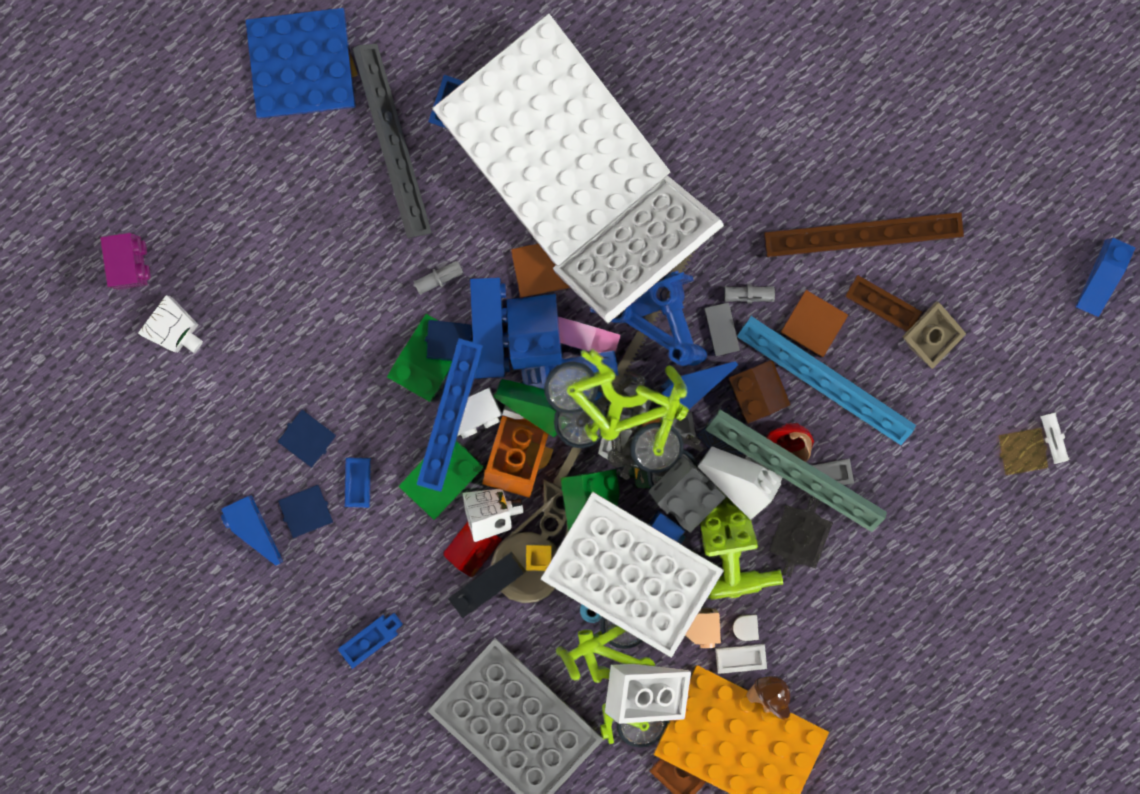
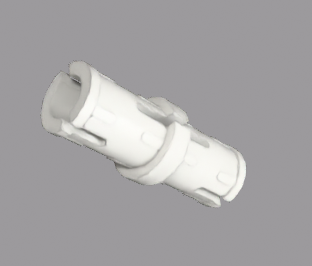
(1055, 440)

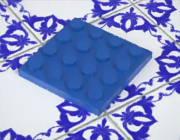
(300, 63)

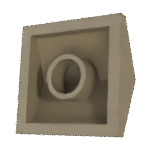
(932, 334)

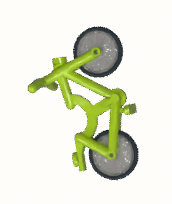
(655, 446)
(634, 734)

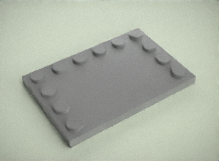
(515, 723)

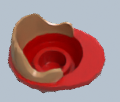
(794, 439)

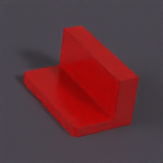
(467, 554)

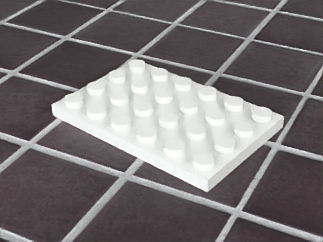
(638, 248)
(632, 574)

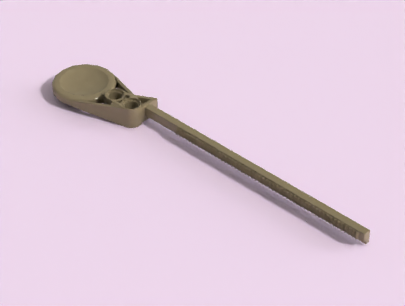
(529, 586)

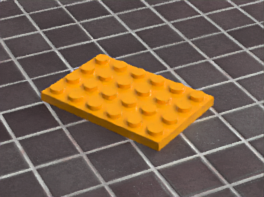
(739, 743)

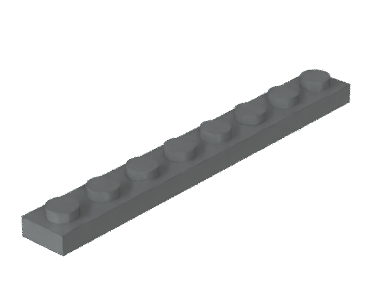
(392, 140)

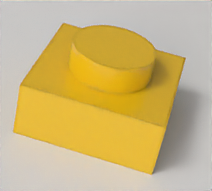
(538, 557)

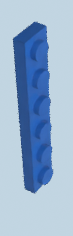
(450, 415)

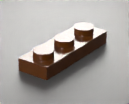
(882, 303)

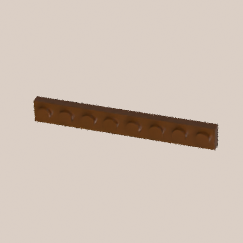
(863, 235)

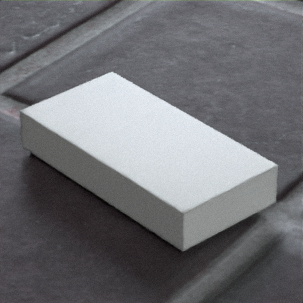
(741, 658)

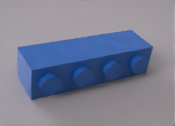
(488, 326)

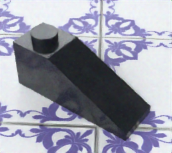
(486, 584)

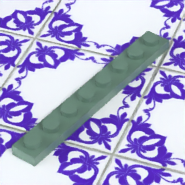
(795, 470)

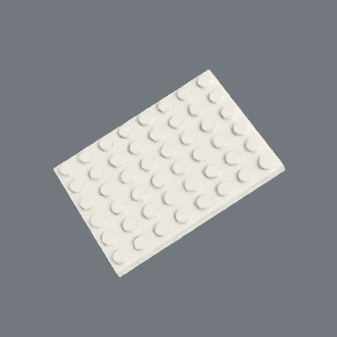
(551, 139)

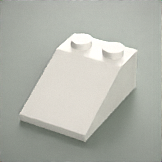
(741, 480)
(646, 693)

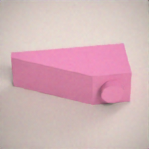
(586, 337)

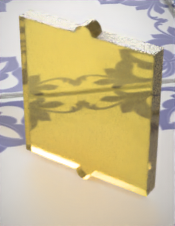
(1023, 451)

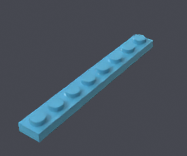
(826, 380)

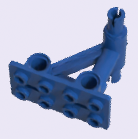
(680, 345)

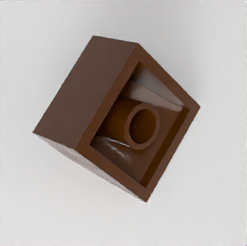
(758, 391)

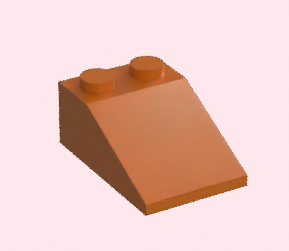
(507, 461)

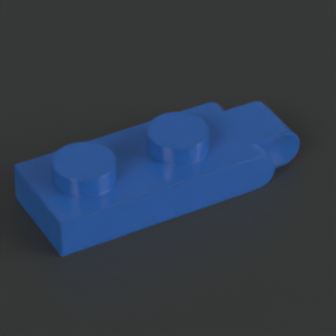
(370, 639)

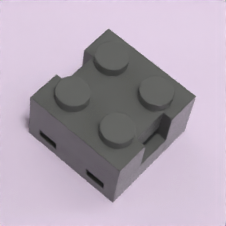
(687, 494)

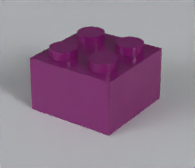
(125, 261)

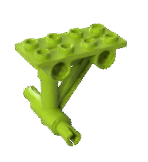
(726, 534)

